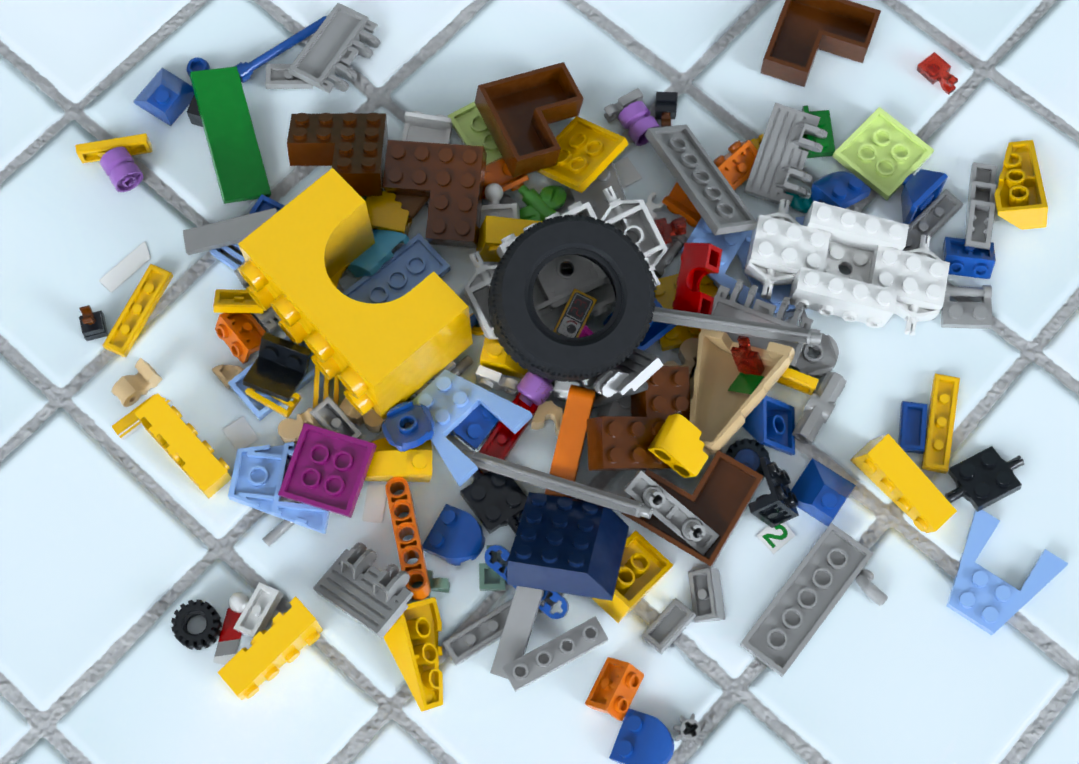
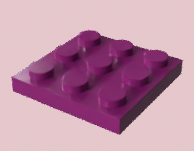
(327, 470)

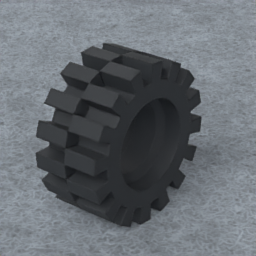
(185, 614)

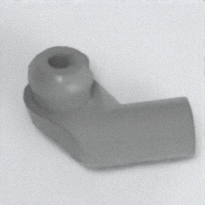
(873, 592)

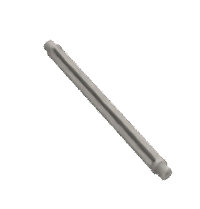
(736, 326)
(559, 485)

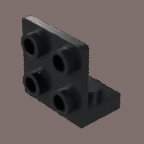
(278, 367)
(781, 503)

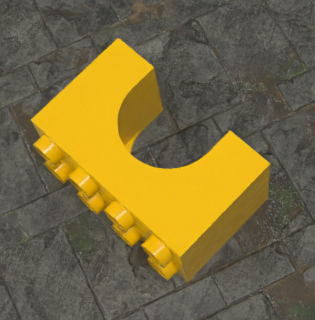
(376, 348)

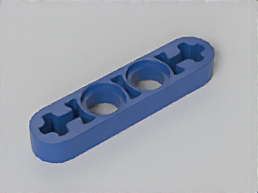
(556, 597)

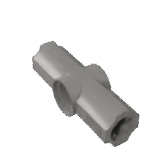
(819, 408)

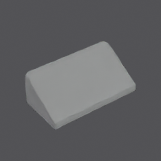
(333, 418)
(706, 595)

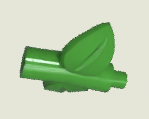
(543, 204)

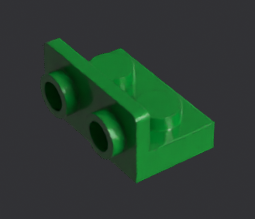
(828, 142)

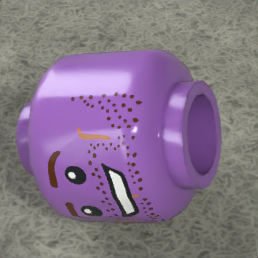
(534, 389)

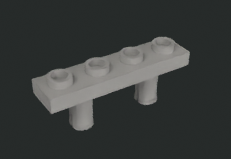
(671, 512)
(555, 654)

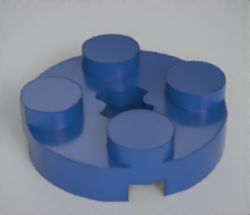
(411, 437)

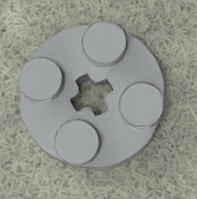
(824, 361)

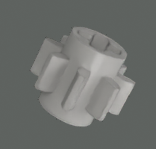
(690, 723)

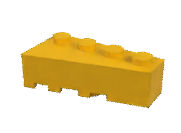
(495, 229)
(183, 445)
(904, 483)
(271, 650)

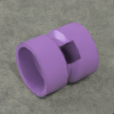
(637, 120)
(121, 169)

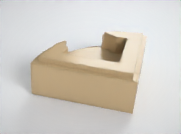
(226, 373)

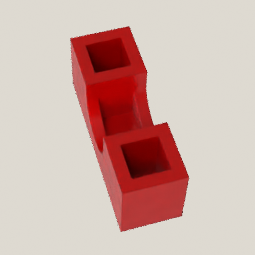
(696, 262)

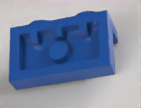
(968, 260)

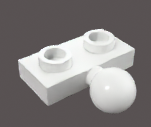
(494, 193)
(255, 611)

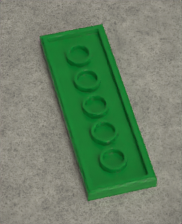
(230, 134)

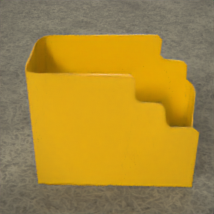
(387, 213)
(679, 446)

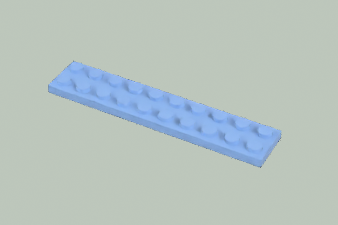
(393, 280)

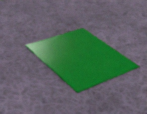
(745, 383)

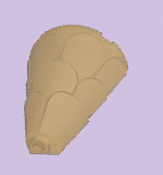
(713, 407)

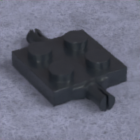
(984, 478)
(495, 500)

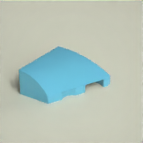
(374, 257)

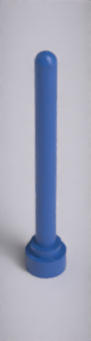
(246, 69)

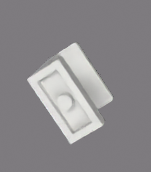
(426, 128)

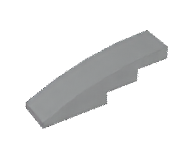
(980, 206)

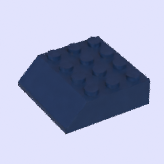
(567, 547)

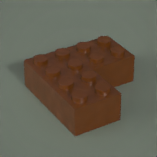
(817, 24)
(520, 111)
(347, 141)
(450, 177)
(623, 441)
(717, 501)

